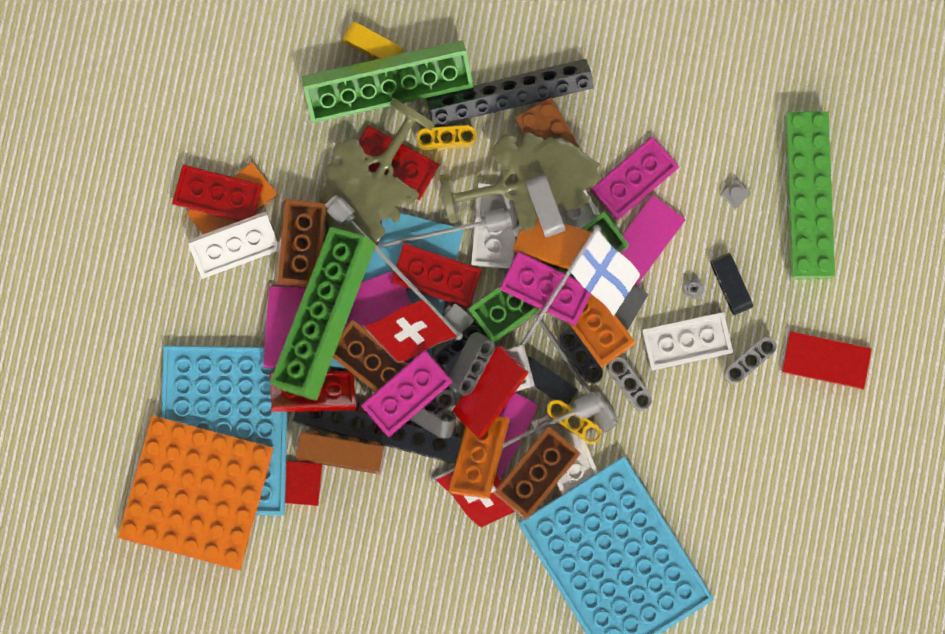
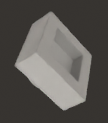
(735, 194)

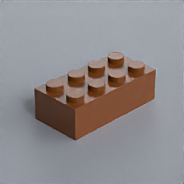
(544, 122)
(299, 242)
(366, 357)
(340, 453)
(537, 473)

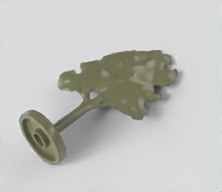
(563, 163)
(370, 194)

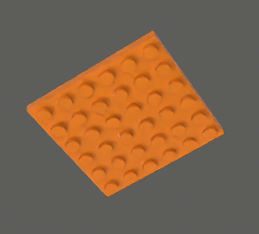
(196, 493)

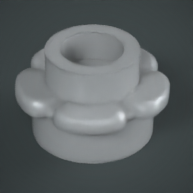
(688, 288)

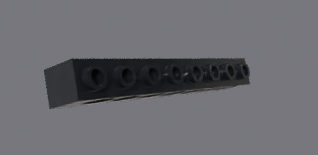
(510, 92)
(365, 433)

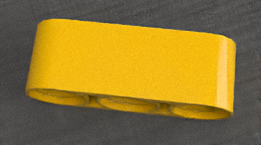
(369, 42)
(456, 142)
(578, 431)

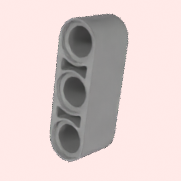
(545, 205)
(759, 356)
(632, 394)

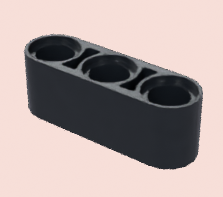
(731, 284)
(577, 347)
(449, 354)
(551, 383)

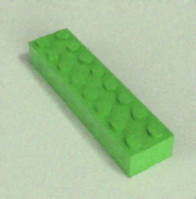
(378, 81)
(809, 195)
(323, 313)
(503, 313)

